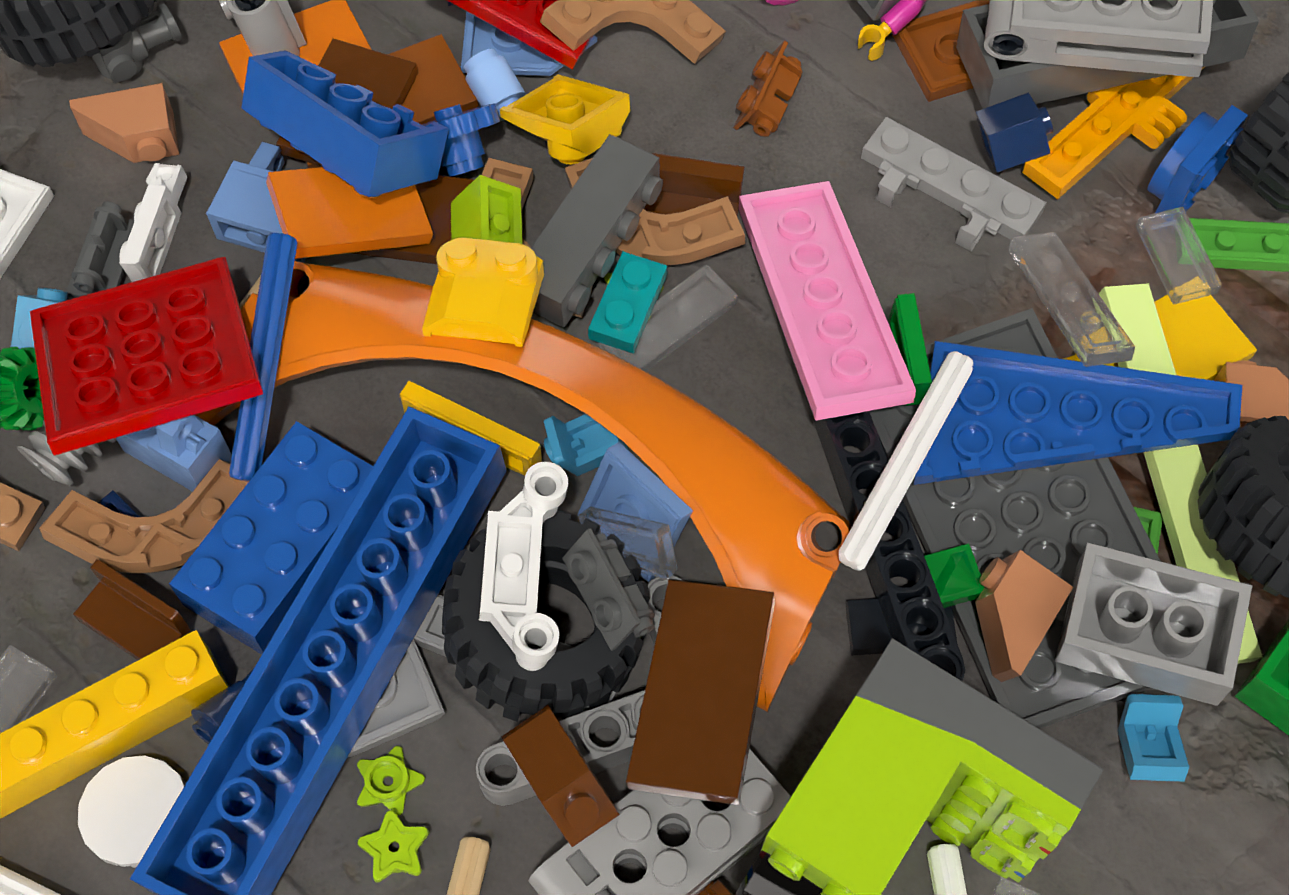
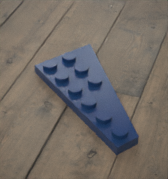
(1056, 411)

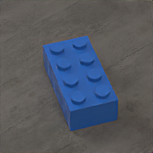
(271, 537)

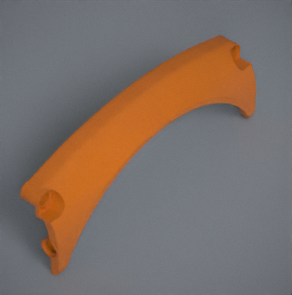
(742, 498)

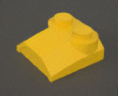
(570, 116)
(484, 291)

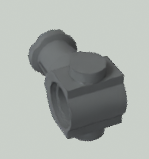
(127, 56)

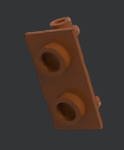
(774, 76)

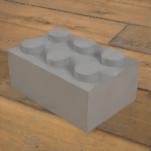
(1154, 624)

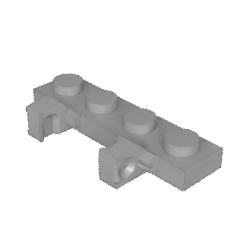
(953, 180)

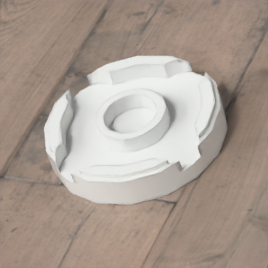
(127, 807)

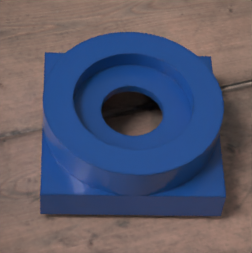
(1195, 159)

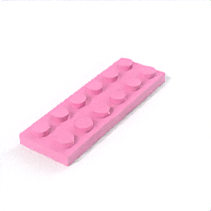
(825, 301)

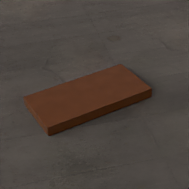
(702, 692)

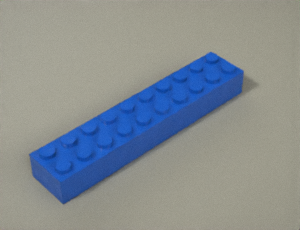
(325, 666)

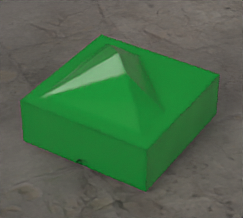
(955, 575)

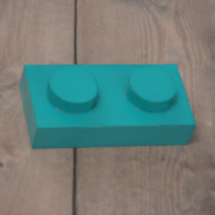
(627, 302)

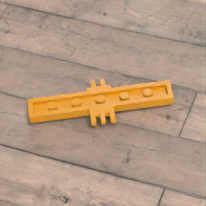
(1113, 115)

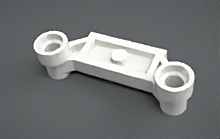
(513, 566)

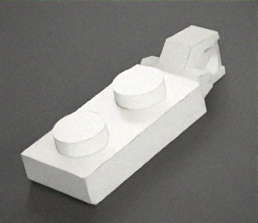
(154, 223)

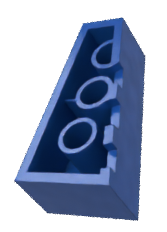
(341, 125)

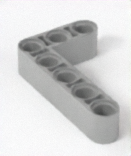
(618, 715)

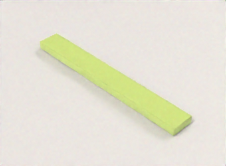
(1177, 470)

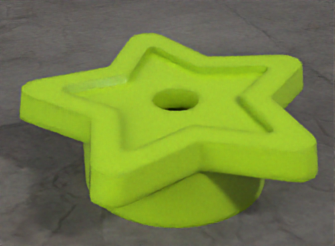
(377, 770)
(390, 862)

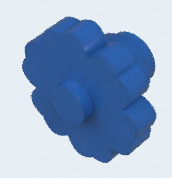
(463, 141)

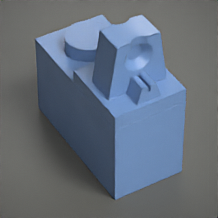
(243, 206)
(179, 449)

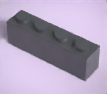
(591, 225)

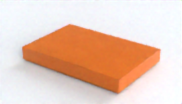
(318, 27)
(335, 219)

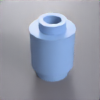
(492, 80)

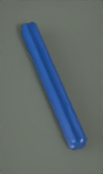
(265, 346)

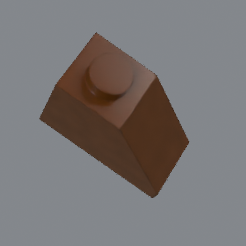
(560, 776)

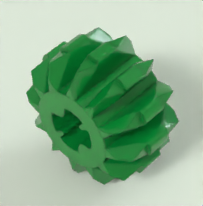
(19, 390)

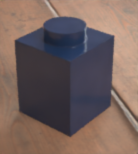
(1014, 131)

